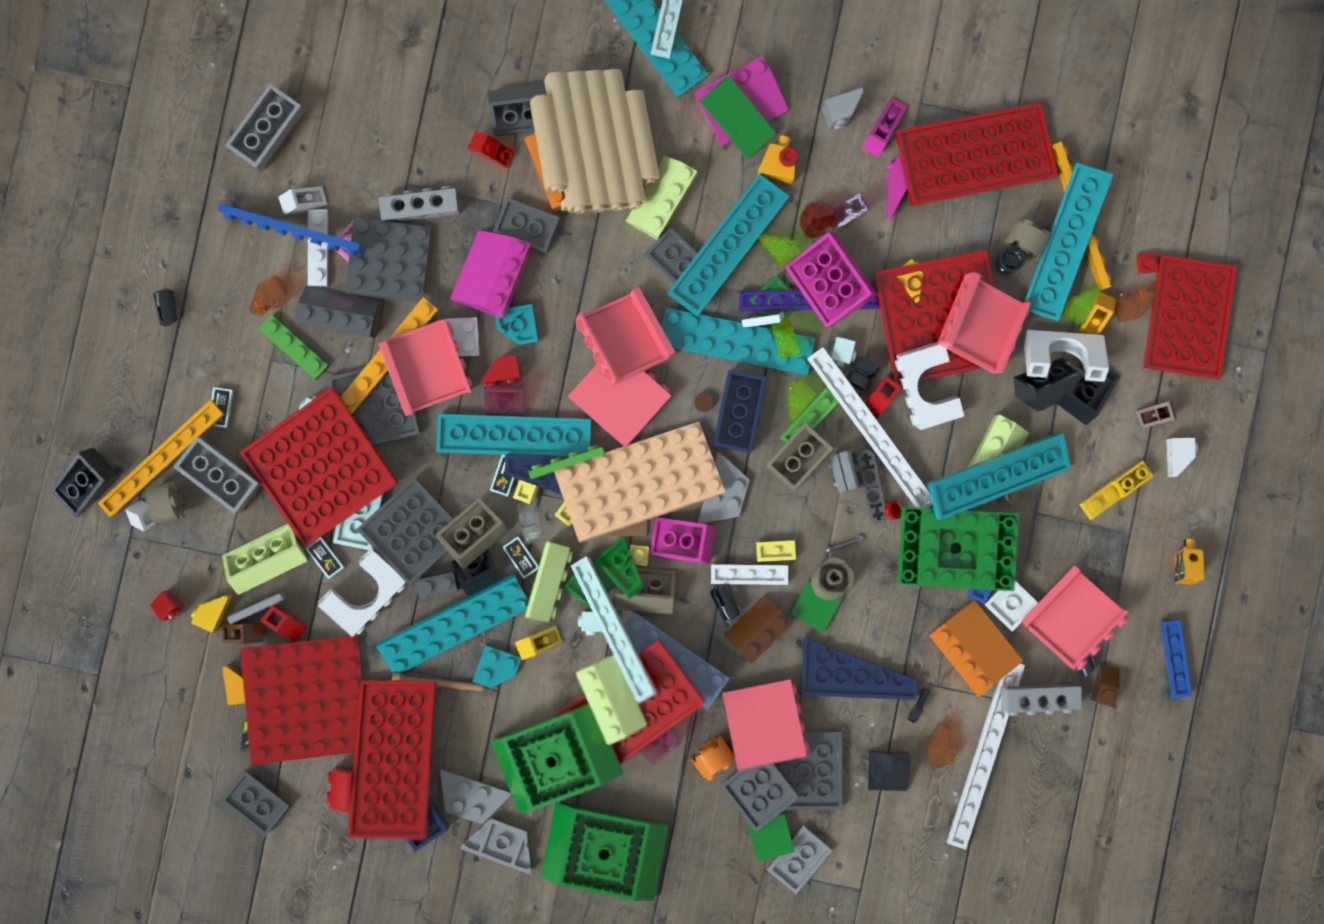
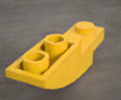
(1116, 489)

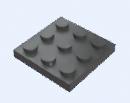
(760, 793)

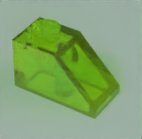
(780, 248)
(1079, 307)
(785, 339)
(798, 399)

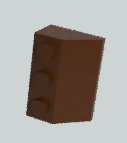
(758, 629)

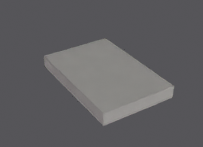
(798, 867)

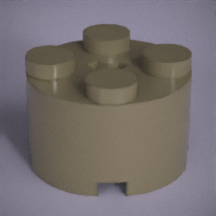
(1028, 238)
(165, 502)
(839, 571)

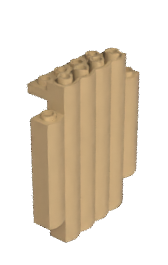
(594, 141)

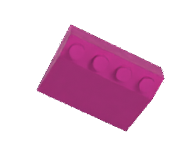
(758, 86)
(491, 273)
(831, 279)

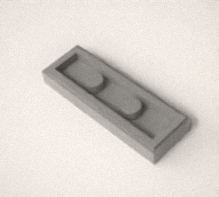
(256, 608)

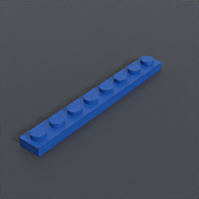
(298, 232)

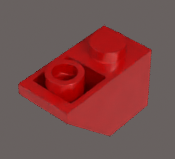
(491, 149)
(503, 370)
(882, 396)
(167, 606)
(284, 623)

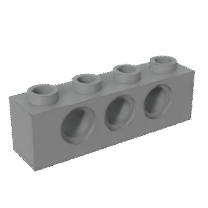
(428, 210)
(1012, 696)

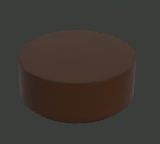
(703, 402)

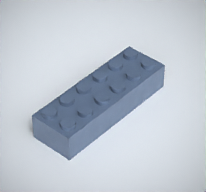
(702, 674)

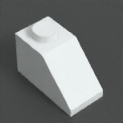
(302, 199)
(1180, 454)

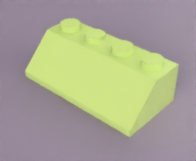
(663, 197)
(1000, 438)
(263, 559)
(548, 581)
(611, 699)

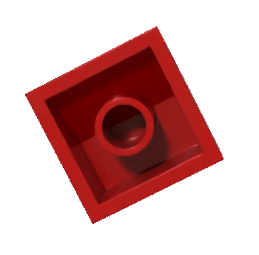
(340, 790)

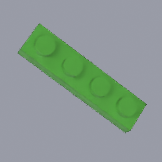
(293, 347)
(813, 414)
(574, 458)

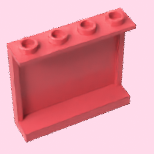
(983, 324)
(625, 337)
(425, 366)
(621, 407)
(1075, 619)
(765, 724)

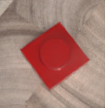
(1147, 263)

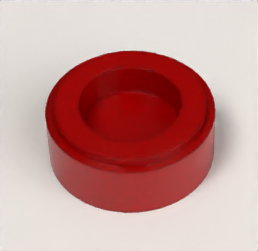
(788, 157)
(893, 510)

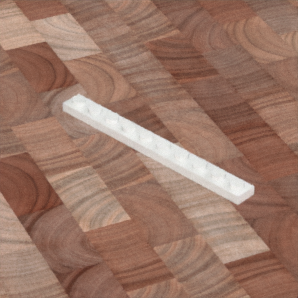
(870, 428)
(982, 764)

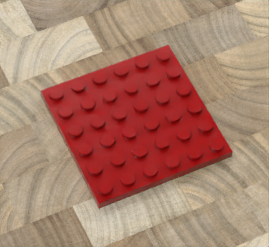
(918, 324)
(318, 467)
(301, 698)

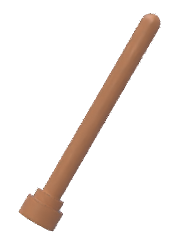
(398, 676)

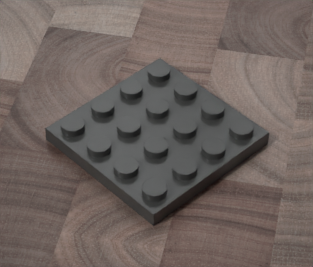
(392, 260)
(380, 412)
(406, 530)
(819, 774)

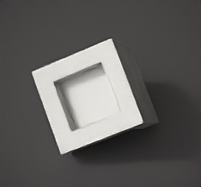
(139, 515)

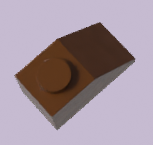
(242, 633)
(1106, 685)

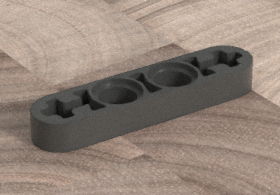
(875, 485)

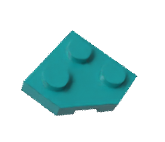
(519, 325)
(496, 667)

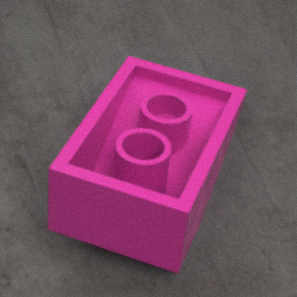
(682, 540)

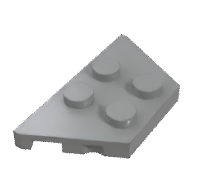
(730, 503)
(470, 797)
(501, 844)

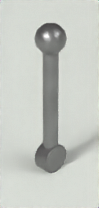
(859, 539)

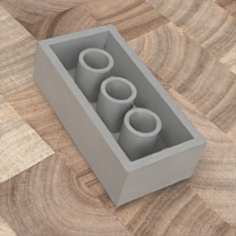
(265, 127)
(218, 475)

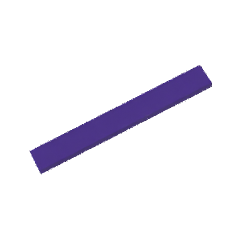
(788, 302)

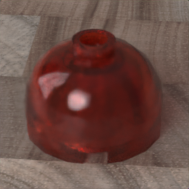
(817, 218)

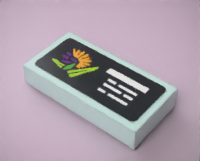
(763, 319)
(223, 400)
(501, 482)
(521, 557)
(325, 558)

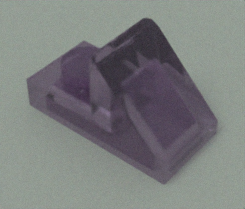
(851, 209)

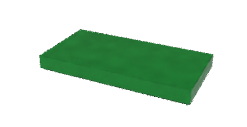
(737, 117)

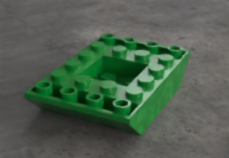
(985, 555)
(580, 754)
(633, 844)

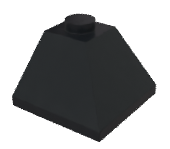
(477, 574)
(888, 770)

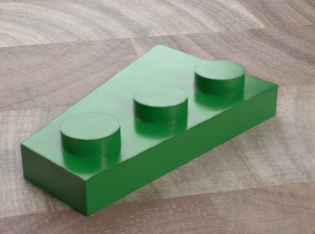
(620, 567)

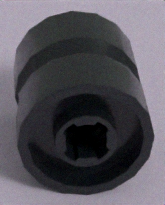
(1010, 260)
(862, 374)

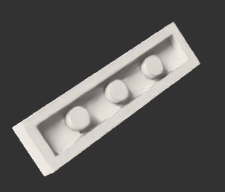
(318, 255)
(749, 574)

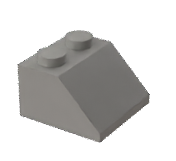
(840, 108)

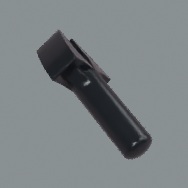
(916, 712)

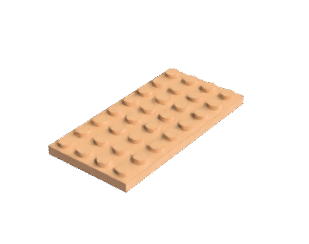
(639, 482)

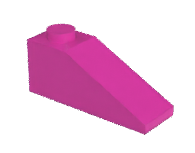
(884, 127)
(895, 186)

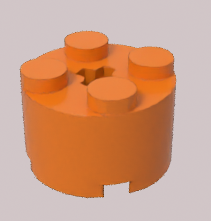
(713, 757)

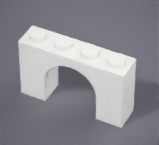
(1087, 347)
(912, 365)
(354, 617)

